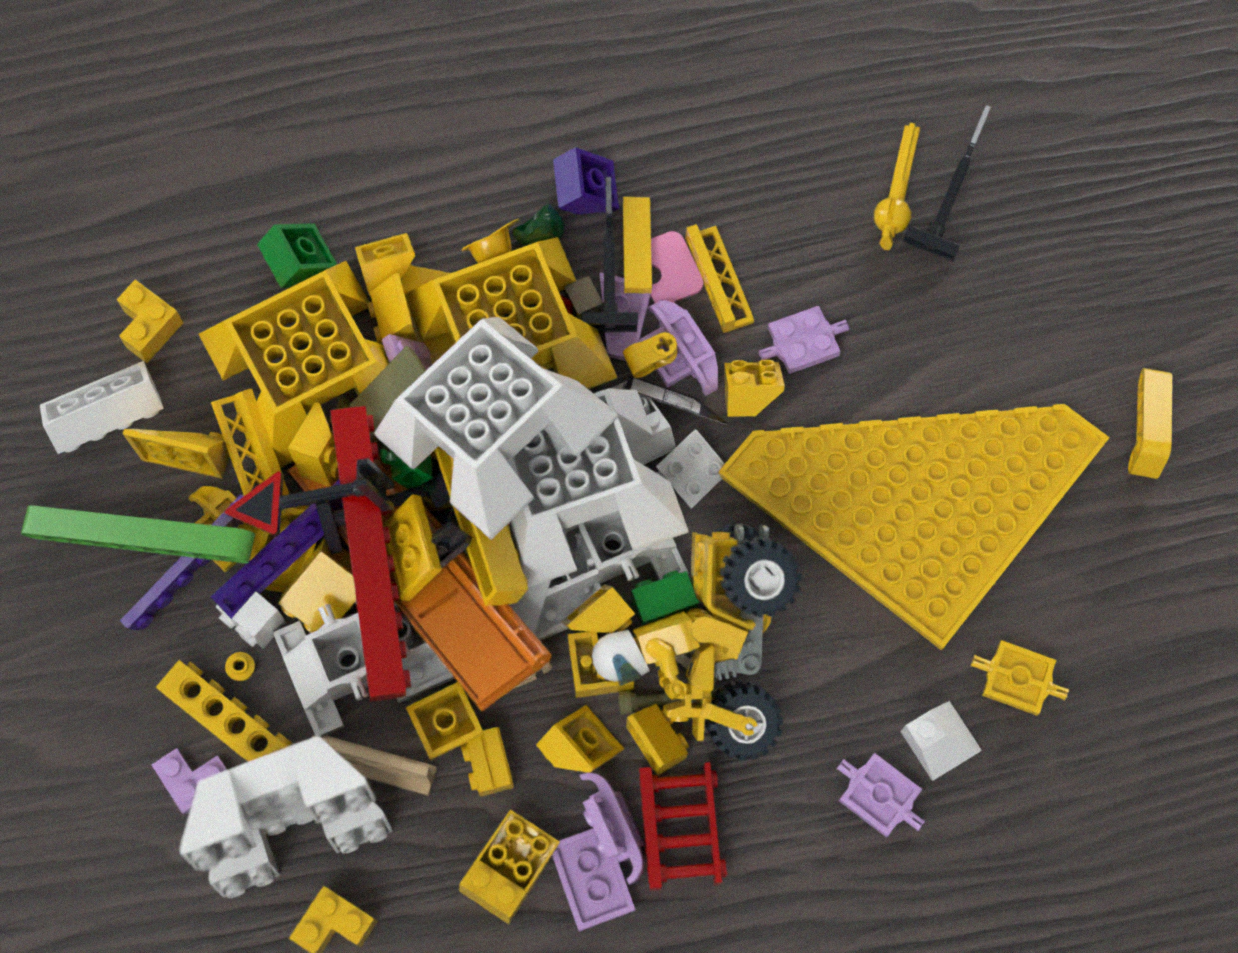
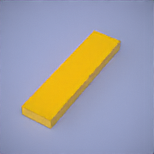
(637, 245)

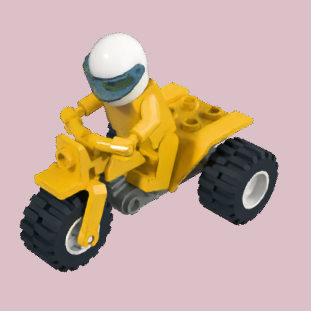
(739, 580)

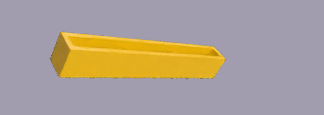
(494, 560)

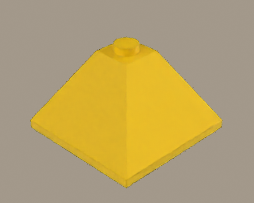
(181, 450)

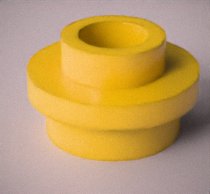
(243, 674)

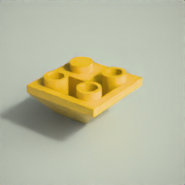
(751, 386)

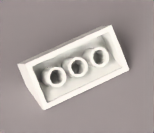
(100, 408)

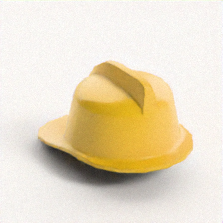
(493, 245)

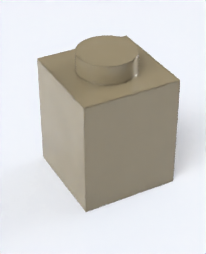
(583, 297)

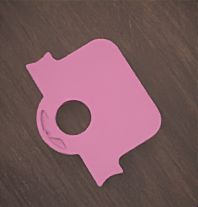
(678, 269)

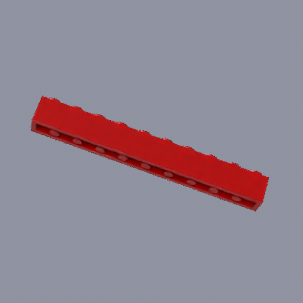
(370, 562)

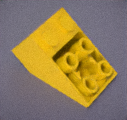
(508, 866)

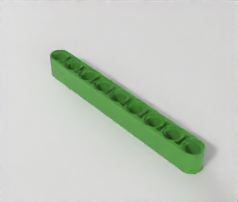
(138, 534)

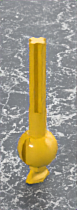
(893, 213)

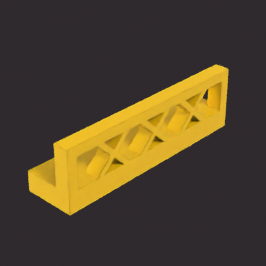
(712, 280)
(256, 439)

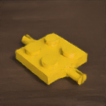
(1019, 677)

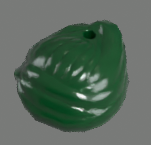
(542, 226)

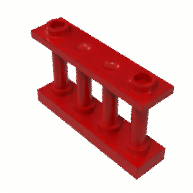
(656, 843)

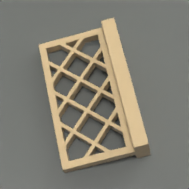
(385, 767)

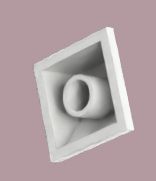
(940, 740)

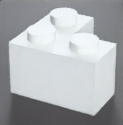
(255, 621)

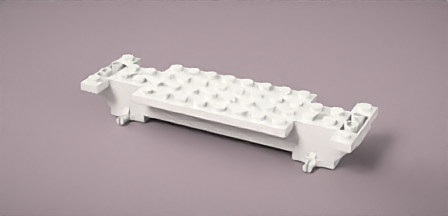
(317, 657)

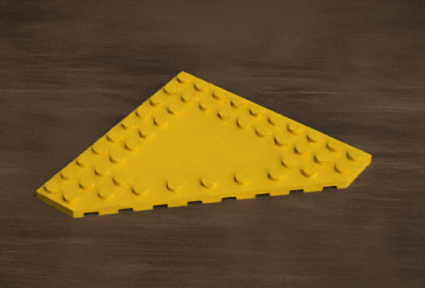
(916, 503)

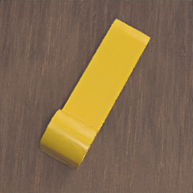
(1153, 424)

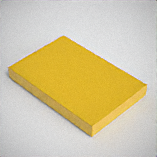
(411, 547)

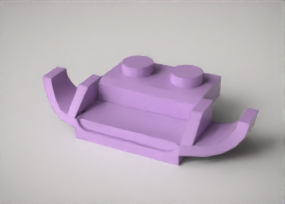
(694, 352)
(614, 825)

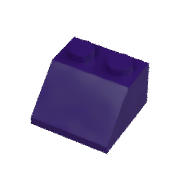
(582, 182)

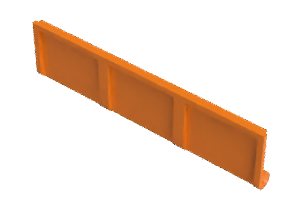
(479, 644)

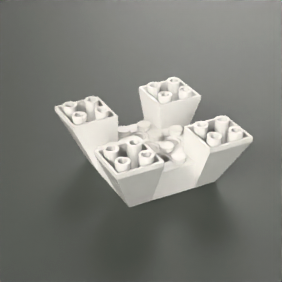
(482, 410)
(589, 486)
(266, 796)

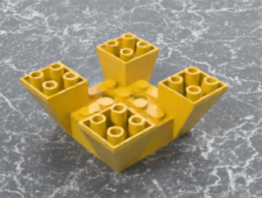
(523, 278)
(287, 387)

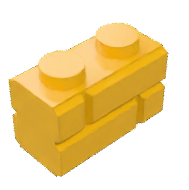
(488, 763)

